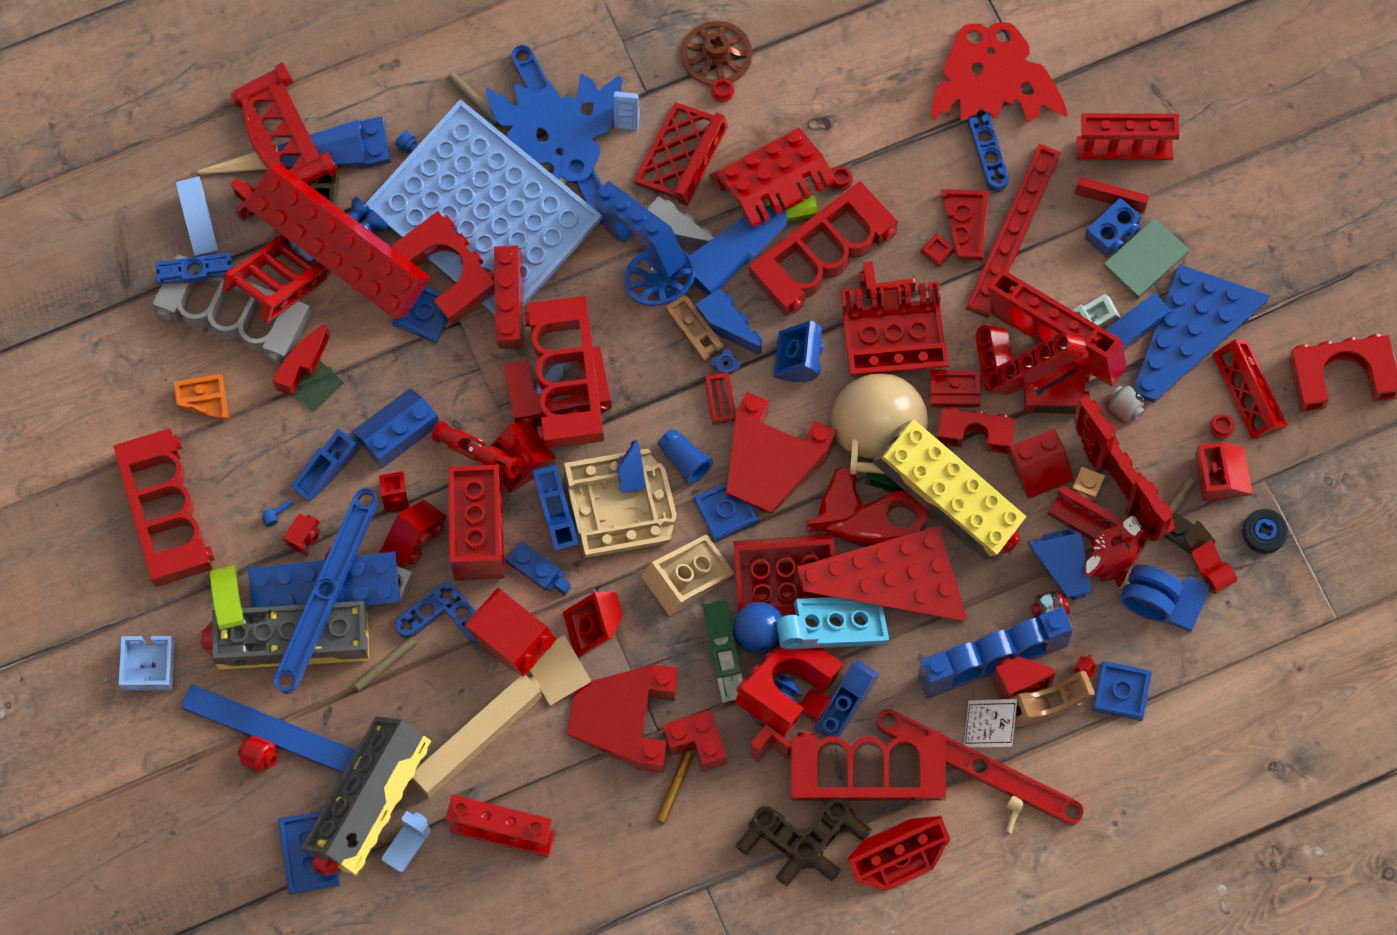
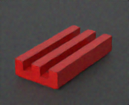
(723, 418)

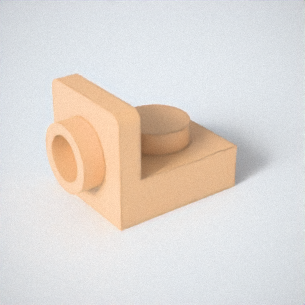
(1088, 484)

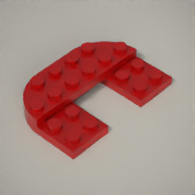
(1103, 453)

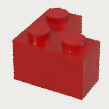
(412, 531)
(697, 733)

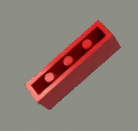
(508, 297)

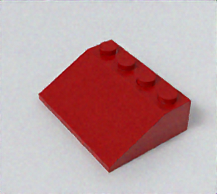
(768, 571)

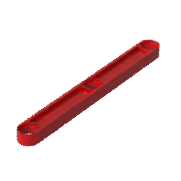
(996, 775)

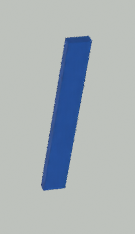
(267, 727)

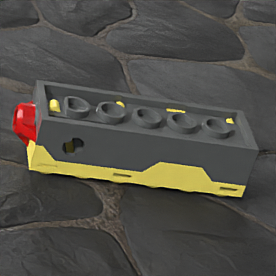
(950, 490)
(269, 630)
(365, 796)

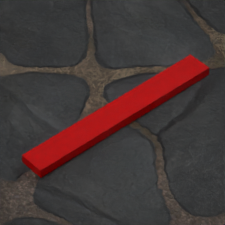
(1014, 226)

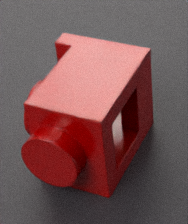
(302, 533)

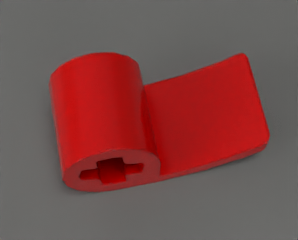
(1211, 567)

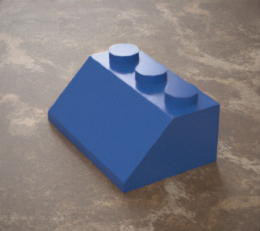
(396, 427)

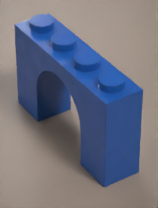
(626, 216)

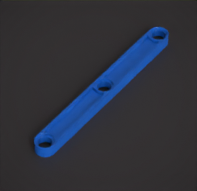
(535, 79)
(319, 606)

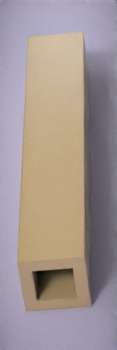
(477, 735)

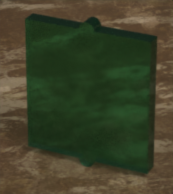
(317, 388)

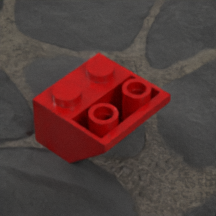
(523, 442)
(1222, 471)

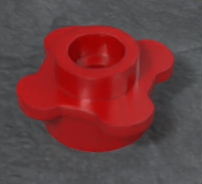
(1085, 664)

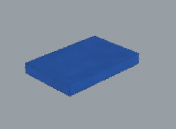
(298, 863)

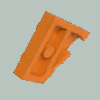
(203, 396)

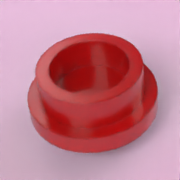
(722, 90)
(843, 178)
(1222, 426)

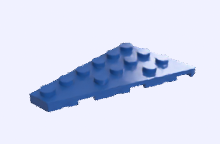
(1201, 318)

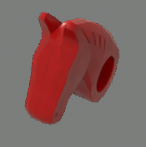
(860, 523)

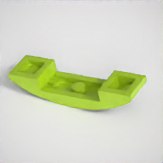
(226, 596)

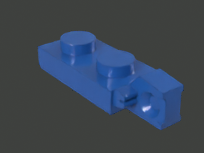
(538, 569)

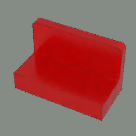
(769, 739)

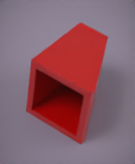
(510, 632)

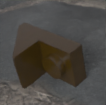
(1188, 535)

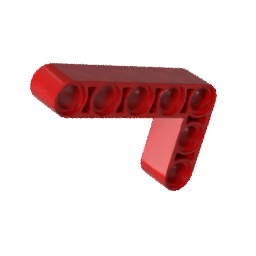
(1009, 374)

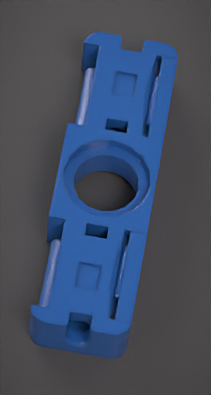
(177, 269)

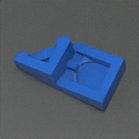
(631, 470)

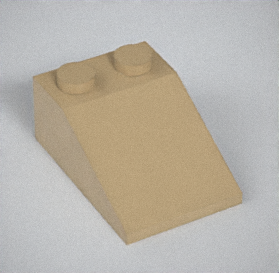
(687, 574)

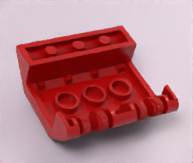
(772, 172)
(895, 331)

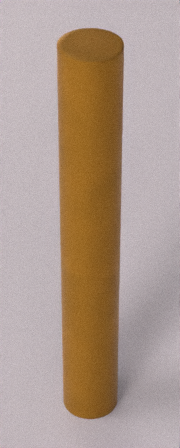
(675, 787)

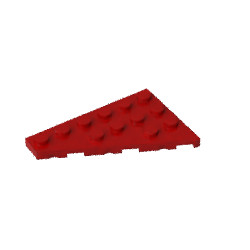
(898, 574)

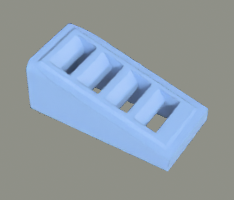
(626, 111)

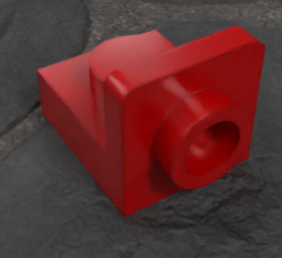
(394, 492)

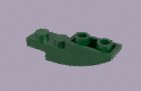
(723, 648)

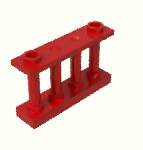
(1127, 136)
(284, 294)
(500, 825)

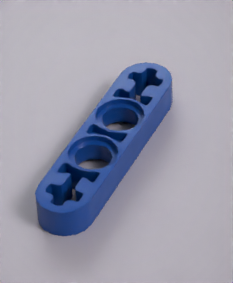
(990, 147)

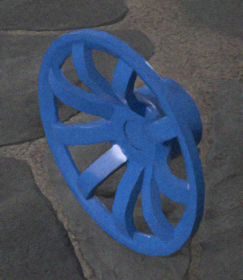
(657, 282)

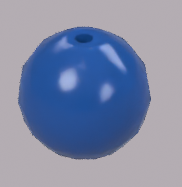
(757, 627)

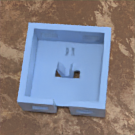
(136, 653)

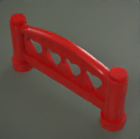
(271, 88)

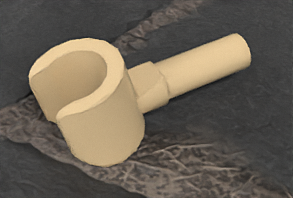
(1016, 806)

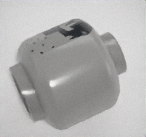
(1126, 403)

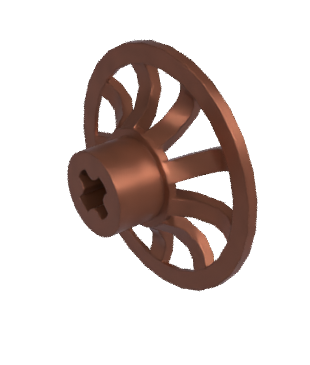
(716, 50)

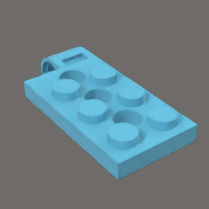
(796, 634)

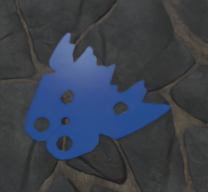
(561, 120)

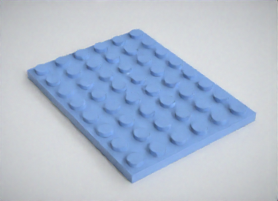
(490, 195)

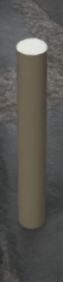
(473, 97)
(1181, 494)
(385, 663)

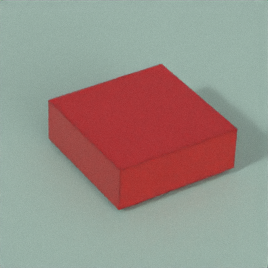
(937, 250)

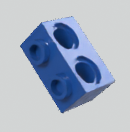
(1109, 224)

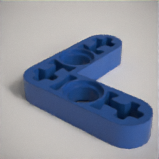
(440, 607)

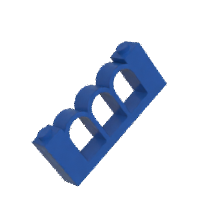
(980, 658)

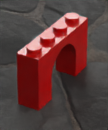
(435, 236)
(1371, 354)
(526, 400)
(771, 706)

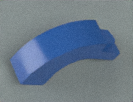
(555, 507)

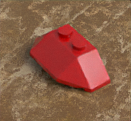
(899, 853)

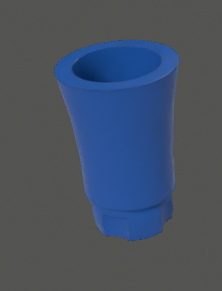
(685, 456)

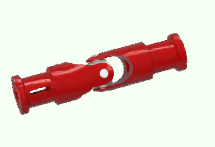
(487, 455)

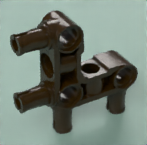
(790, 840)

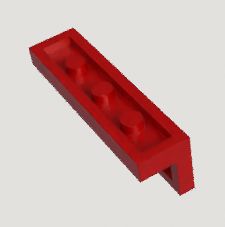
(1257, 384)
(1086, 516)

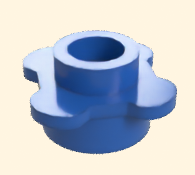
(725, 356)

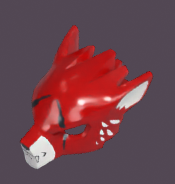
(1115, 560)

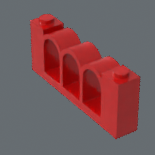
(863, 207)
(1044, 317)
(574, 427)
(176, 562)
(804, 769)

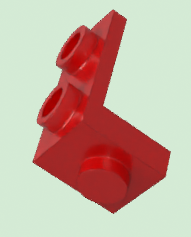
(867, 279)

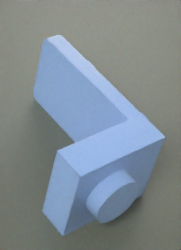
(407, 841)

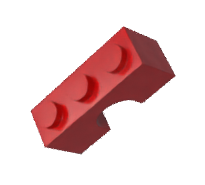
(996, 429)

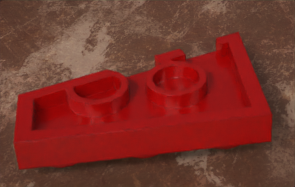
(968, 221)

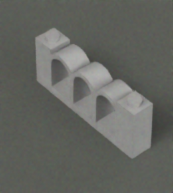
(276, 345)

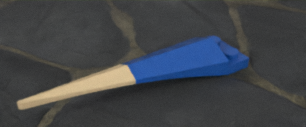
(349, 145)

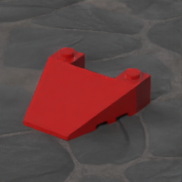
(769, 462)
(613, 715)

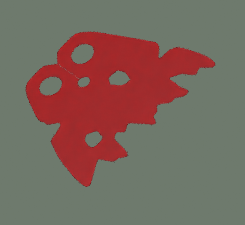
(1000, 78)

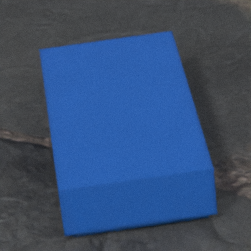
(1189, 604)

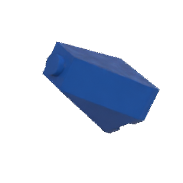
(1064, 560)

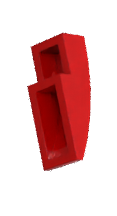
(301, 360)

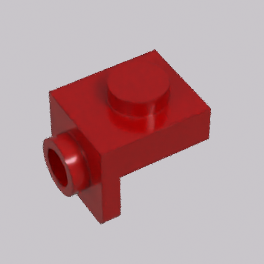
(243, 192)

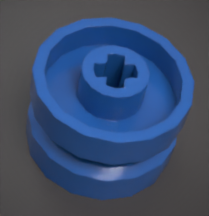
(1151, 593)

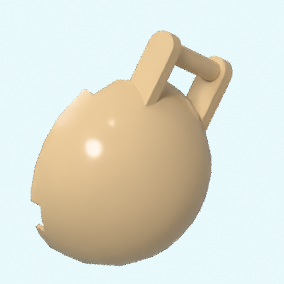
(870, 414)

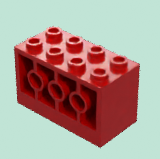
(476, 522)

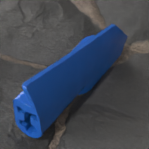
(732, 249)

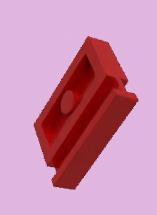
(955, 388)

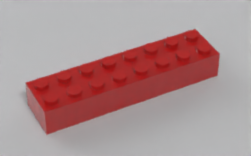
(338, 241)

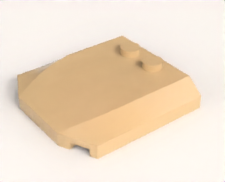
(617, 520)

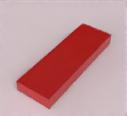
(1110, 193)

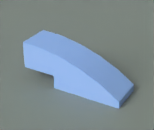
(197, 216)

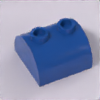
(799, 352)

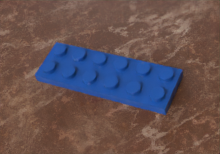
(370, 580)

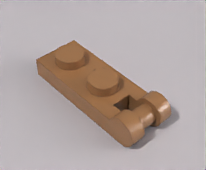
(694, 327)

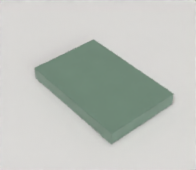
(1146, 258)

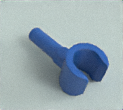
(269, 515)

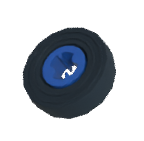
(1270, 520)

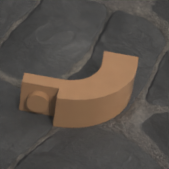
(1052, 701)

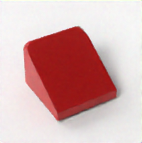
(815, 705)

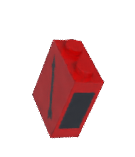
(1057, 391)

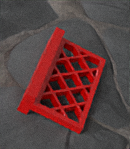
(697, 163)

